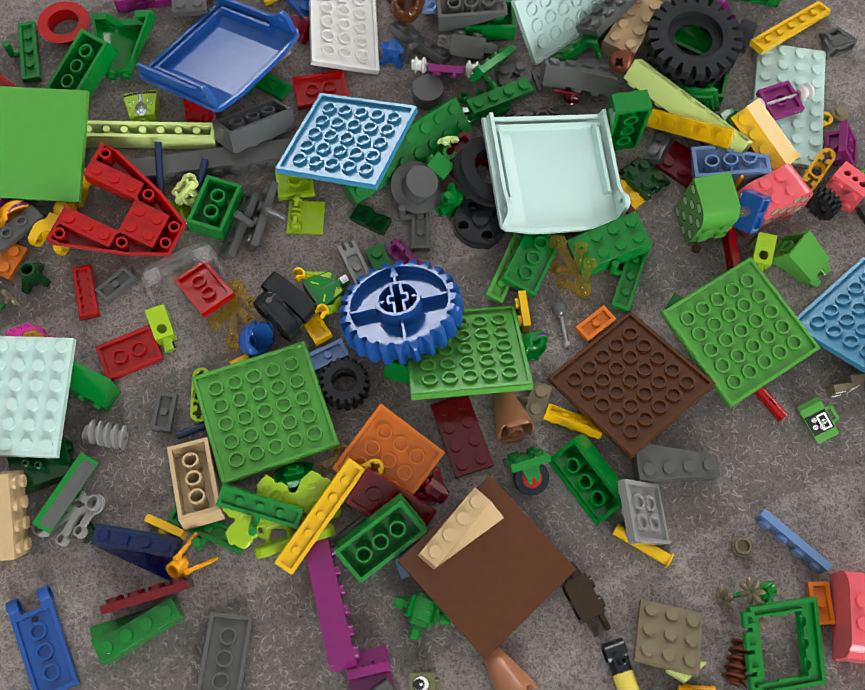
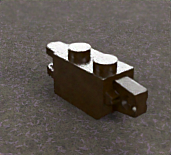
(585, 601)

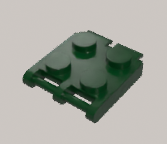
(643, 177)

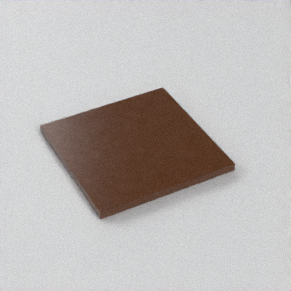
(631, 383)
(493, 579)

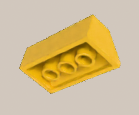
(766, 135)

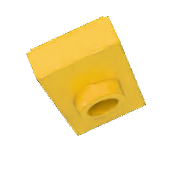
(317, 330)
(165, 528)

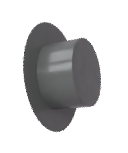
(427, 91)
(416, 187)

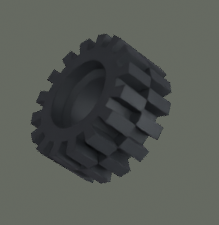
(824, 203)

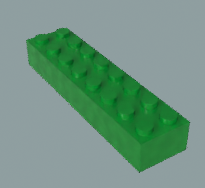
(419, 142)

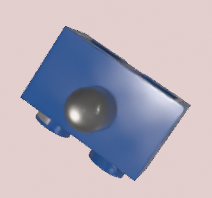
(752, 209)

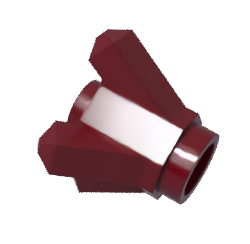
(303, 28)
(433, 488)

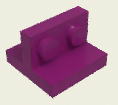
(843, 143)
(371, 669)

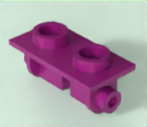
(400, 251)

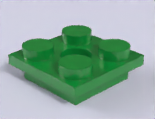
(707, 96)

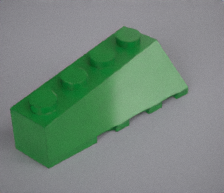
(129, 632)

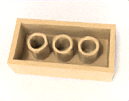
(630, 28)
(195, 483)
(13, 515)

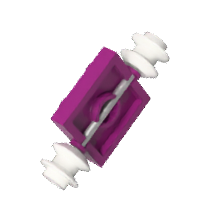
(438, 69)
(783, 100)

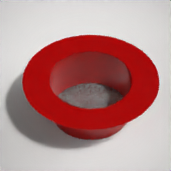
(60, 12)

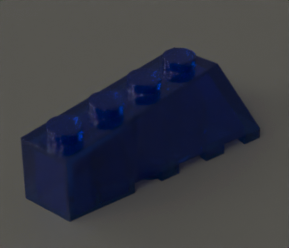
(138, 547)

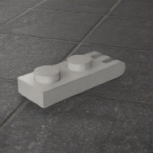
(353, 260)

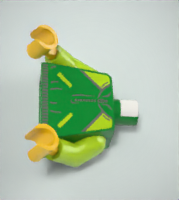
(322, 289)

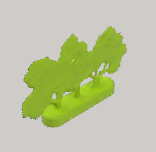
(306, 496)

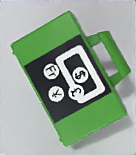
(818, 419)

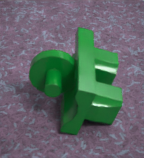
(449, 201)

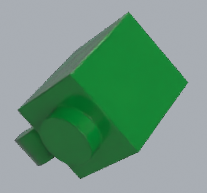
(441, 163)

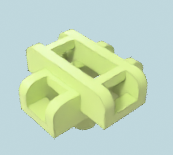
(185, 189)

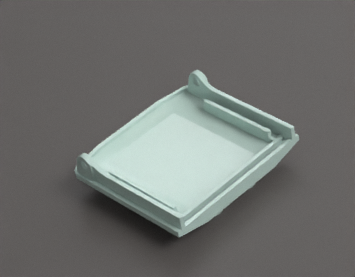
(553, 172)

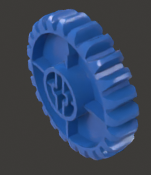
(429, 314)

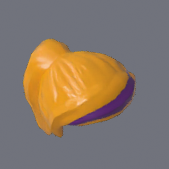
(11, 210)

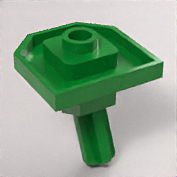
(293, 473)

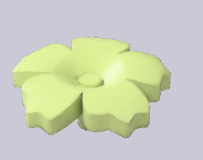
(448, 140)

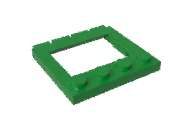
(808, 641)

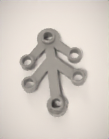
(93, 505)

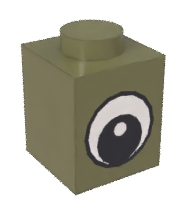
(423, 681)

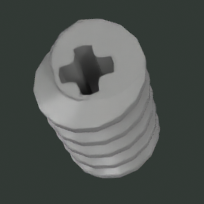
(105, 435)

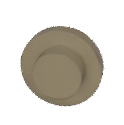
(839, 113)
(741, 546)

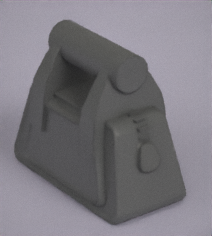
(836, 42)

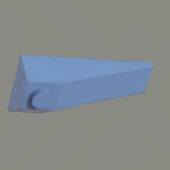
(712, 161)

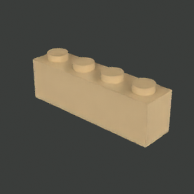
(465, 524)

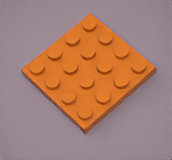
(403, 449)

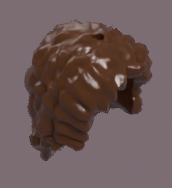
(406, 10)

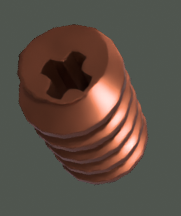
(615, 59)
(737, 666)

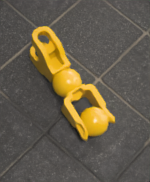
(42, 227)

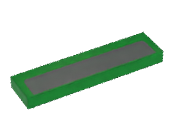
(65, 493)

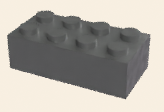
(254, 125)

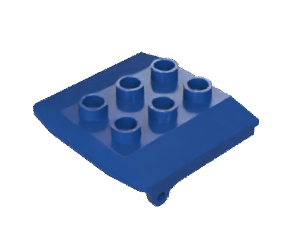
(222, 54)

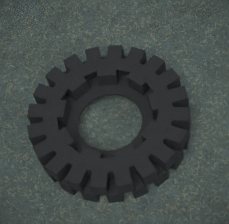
(702, 68)

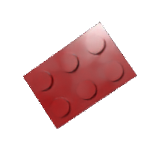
(310, 86)
(204, 288)
(129, 353)

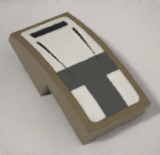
(850, 384)

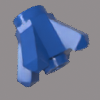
(391, 53)

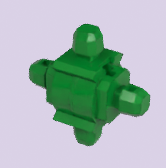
(420, 613)

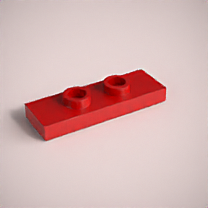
(85, 292)

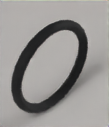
(348, 529)

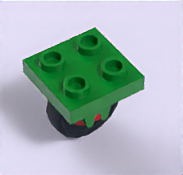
(529, 470)

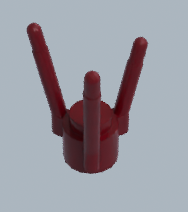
(569, 96)

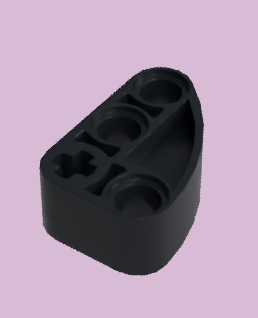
(291, 295)

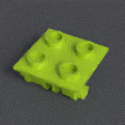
(305, 217)

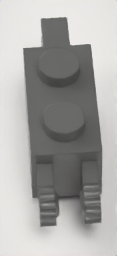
(467, 45)

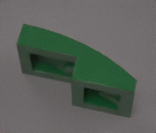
(369, 219)

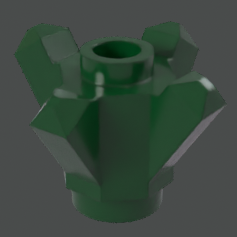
(32, 275)

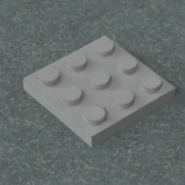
(643, 513)

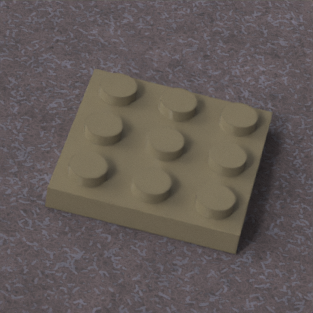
(668, 638)

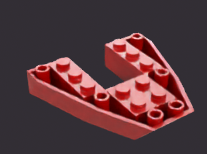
(149, 227)

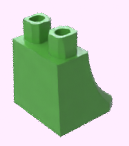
(801, 257)

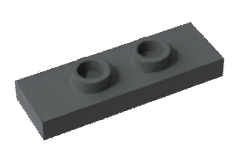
(18, 227)

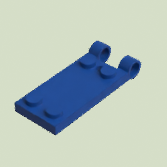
(43, 644)

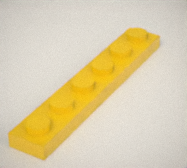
(789, 27)
(691, 128)
(319, 516)

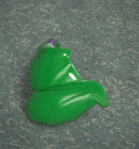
(535, 344)

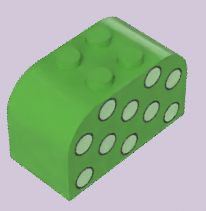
(708, 208)

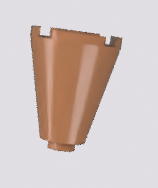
(511, 418)
(506, 673)

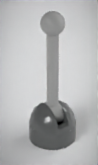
(560, 310)

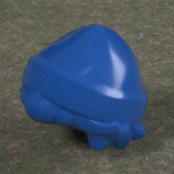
(255, 338)

